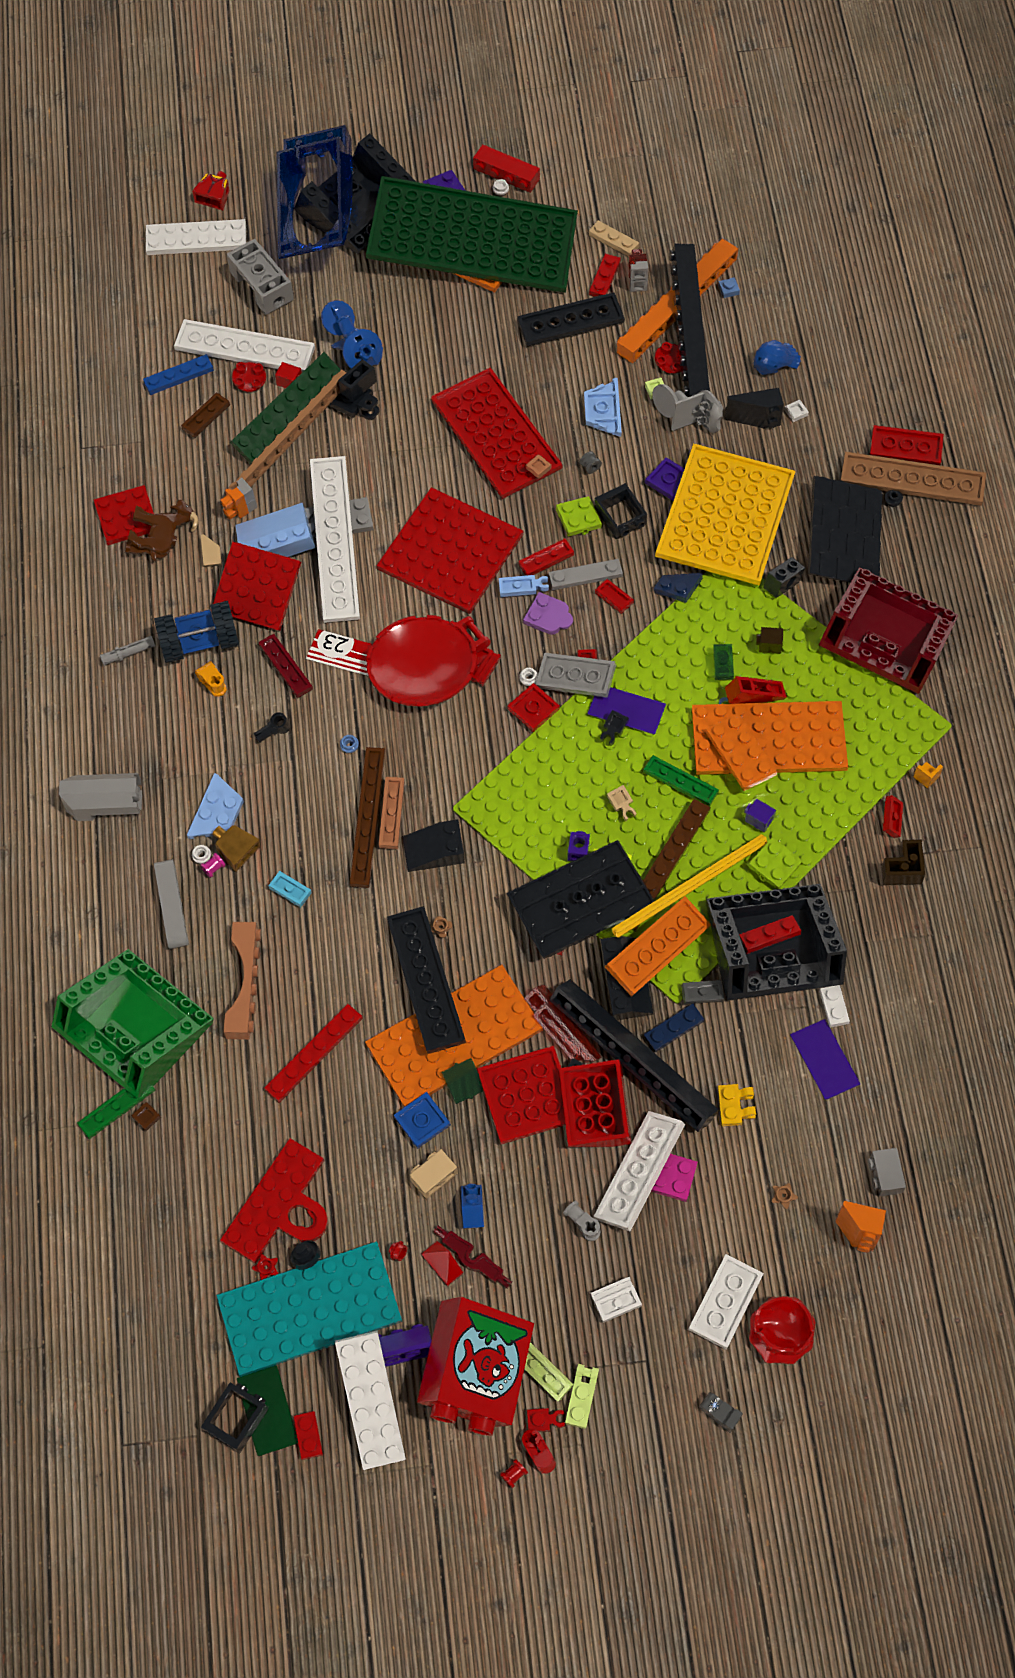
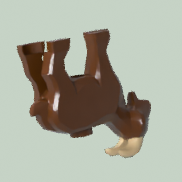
(162, 530)

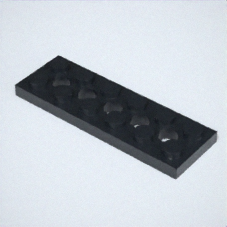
(568, 328)

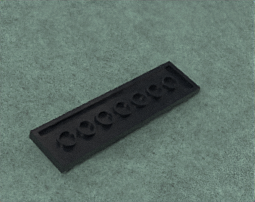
(426, 980)

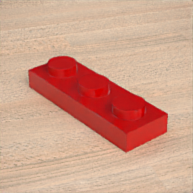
(605, 275)
(546, 557)
(770, 934)

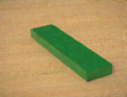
(681, 780)
(110, 1111)

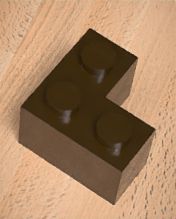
(907, 868)

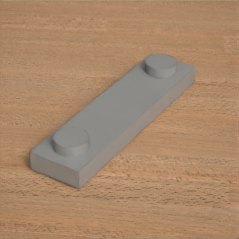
(585, 574)

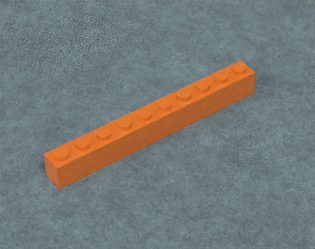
(662, 314)

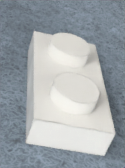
(834, 1006)

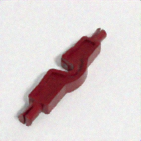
(481, 1264)

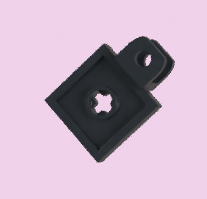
(361, 405)

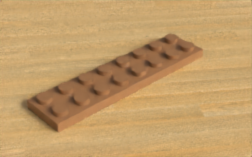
(914, 478)

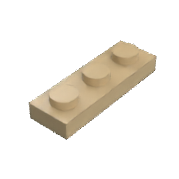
(613, 238)

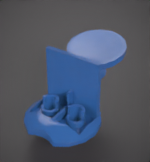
(339, 320)

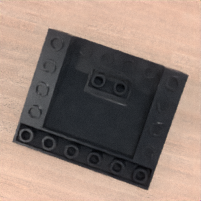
(320, 203)
(792, 965)

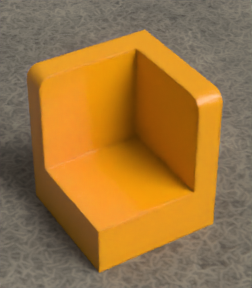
(927, 774)

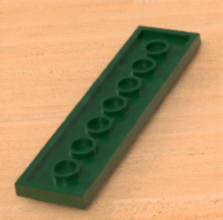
(284, 408)

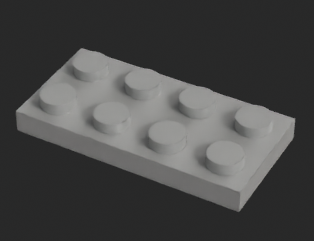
(360, 516)
(576, 674)

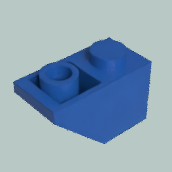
(472, 1206)

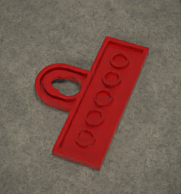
(274, 1199)

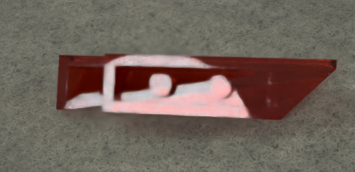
(560, 1027)

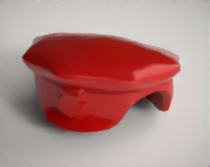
(782, 1330)

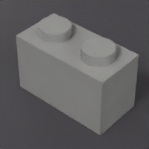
(887, 1172)

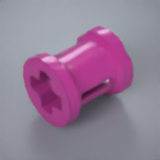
(212, 865)

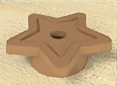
(785, 1201)

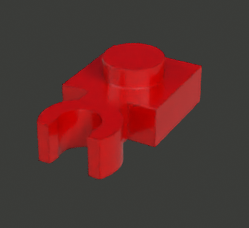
(541, 1419)

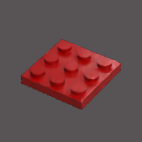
(117, 514)

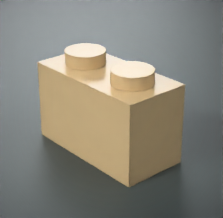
(433, 1173)

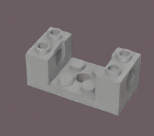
(270, 285)

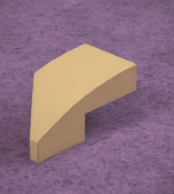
(211, 552)

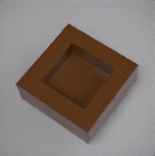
(146, 1116)

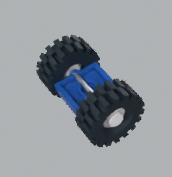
(196, 631)

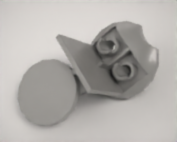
(686, 410)

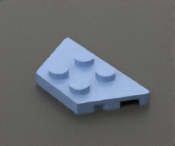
(603, 408)
(218, 808)

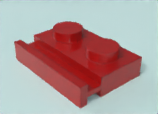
(485, 665)

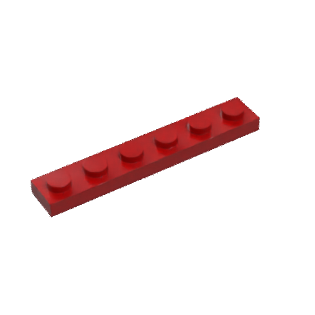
(313, 1053)

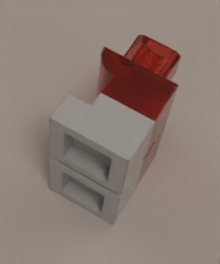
(638, 271)

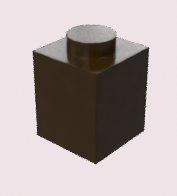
(770, 640)

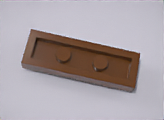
(205, 415)

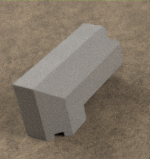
(101, 795)

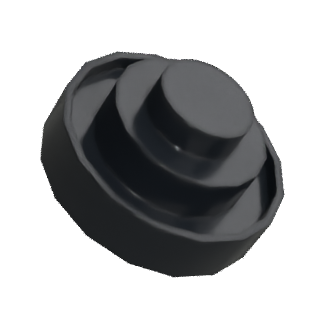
(305, 1255)

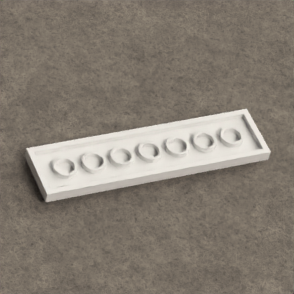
(242, 345)

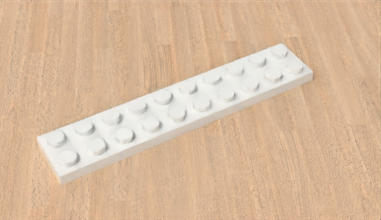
(334, 539)

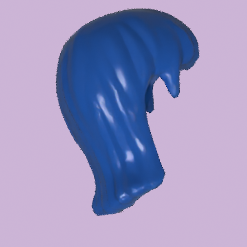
(775, 355)

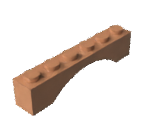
(239, 1016)

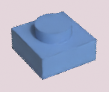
(728, 287)

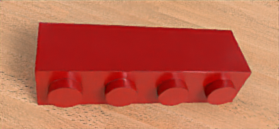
(506, 167)

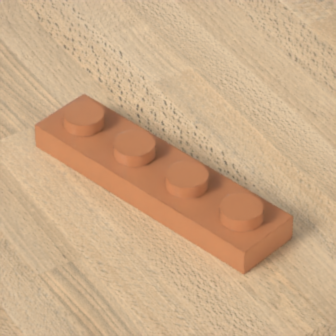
(391, 813)

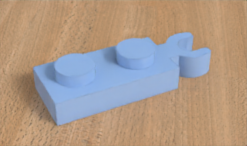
(522, 585)

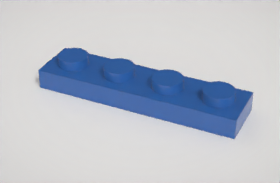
(178, 374)

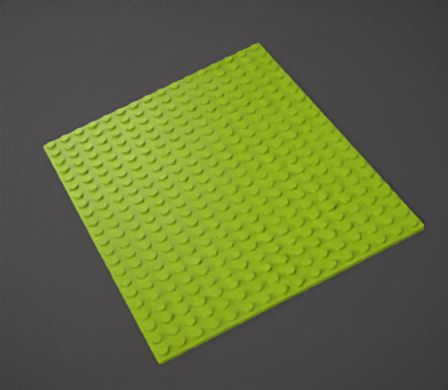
(564, 770)

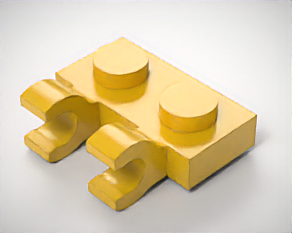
(730, 1106)

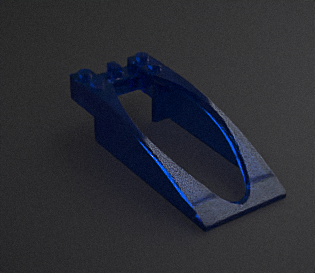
(290, 176)

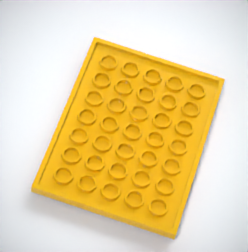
(725, 514)

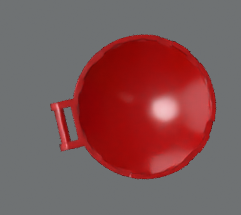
(424, 659)

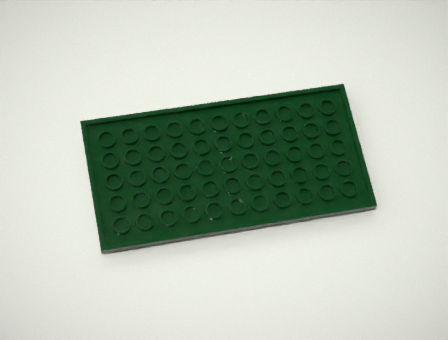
(472, 234)

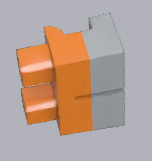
(239, 500)

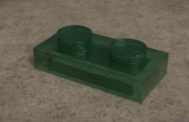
(723, 661)

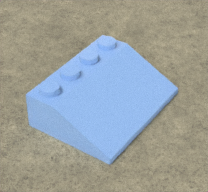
(279, 532)

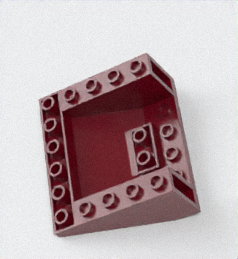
(888, 630)

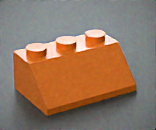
(861, 1225)

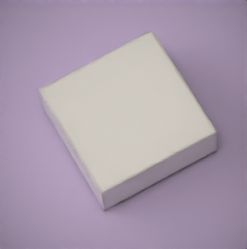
(796, 410)

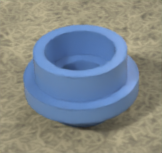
(349, 739)

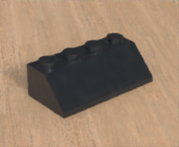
(622, 1003)

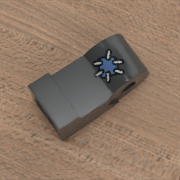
(720, 1412)

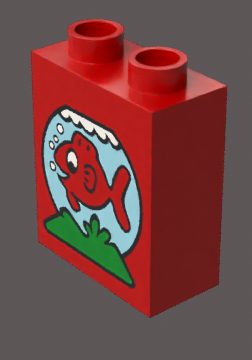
(475, 1365)

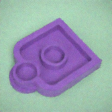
(548, 614)

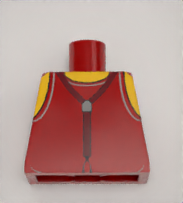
(212, 191)

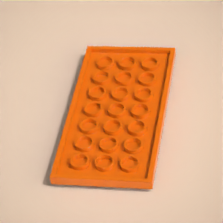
(790, 733)
(492, 1021)

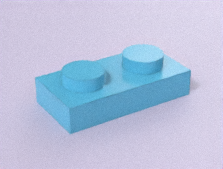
(290, 889)

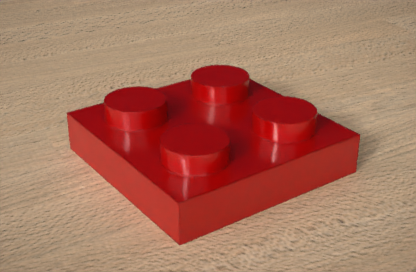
(533, 707)

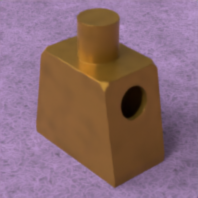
(235, 845)

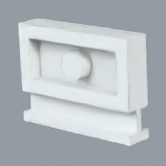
(616, 1299)

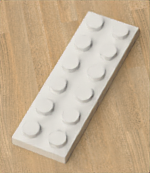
(195, 237)
(639, 1171)
(370, 1400)

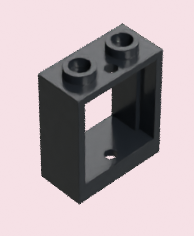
(614, 497)
(239, 1443)

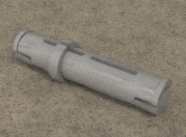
(124, 651)

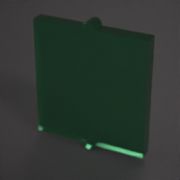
(463, 1080)

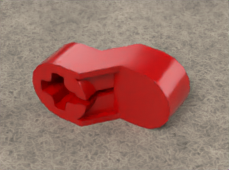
(544, 1459)

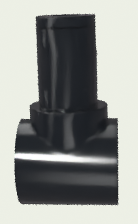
(272, 727)

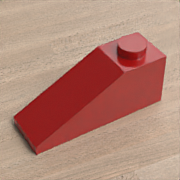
(754, 690)

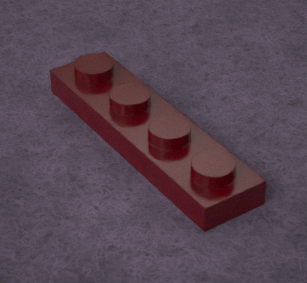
(285, 665)

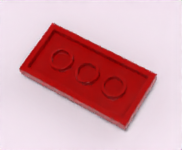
(907, 444)

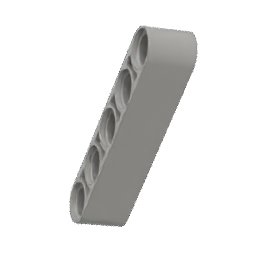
(171, 904)

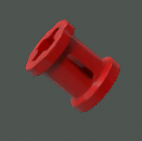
(513, 1473)

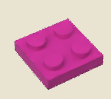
(676, 1178)

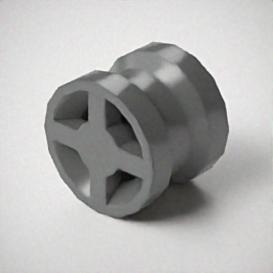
(590, 462)

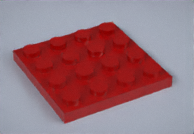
(257, 585)
(524, 1094)

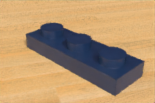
(673, 1028)

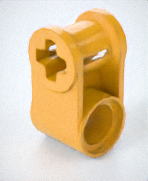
(212, 679)

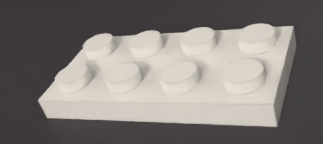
(726, 1301)

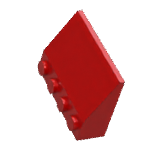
(595, 1105)

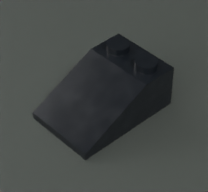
(756, 408)
(434, 846)

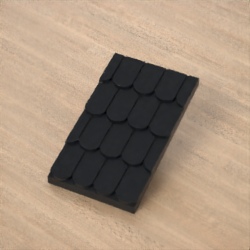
(844, 529)
(580, 899)

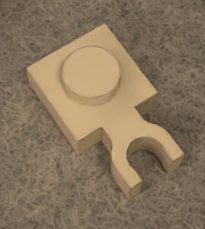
(621, 800)

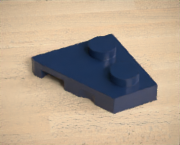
(678, 585)

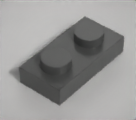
(702, 992)

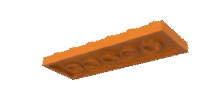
(657, 946)

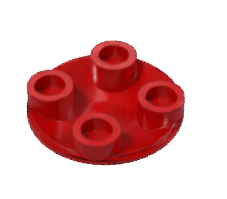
(668, 358)
(249, 376)

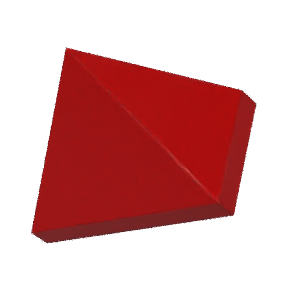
(442, 1263)

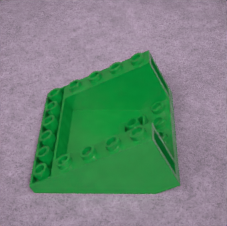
(129, 1021)

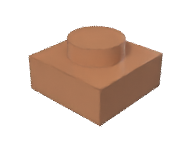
(538, 466)

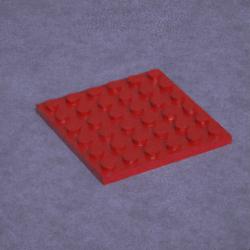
(450, 550)

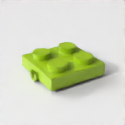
(578, 516)
(775, 863)

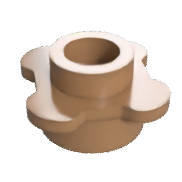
(440, 921)

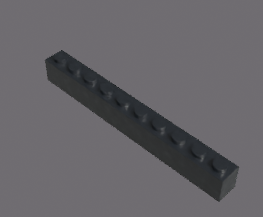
(689, 319)
(634, 1055)

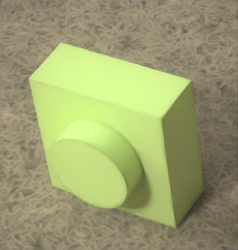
(649, 385)

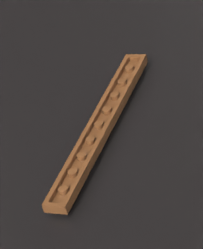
(291, 432)

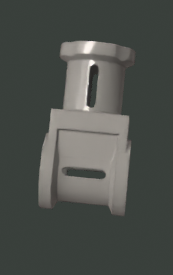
(583, 1221)

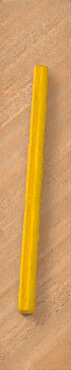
(688, 886)

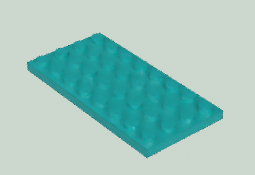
(308, 1309)

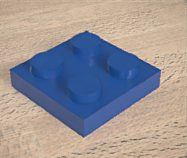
(422, 1120)

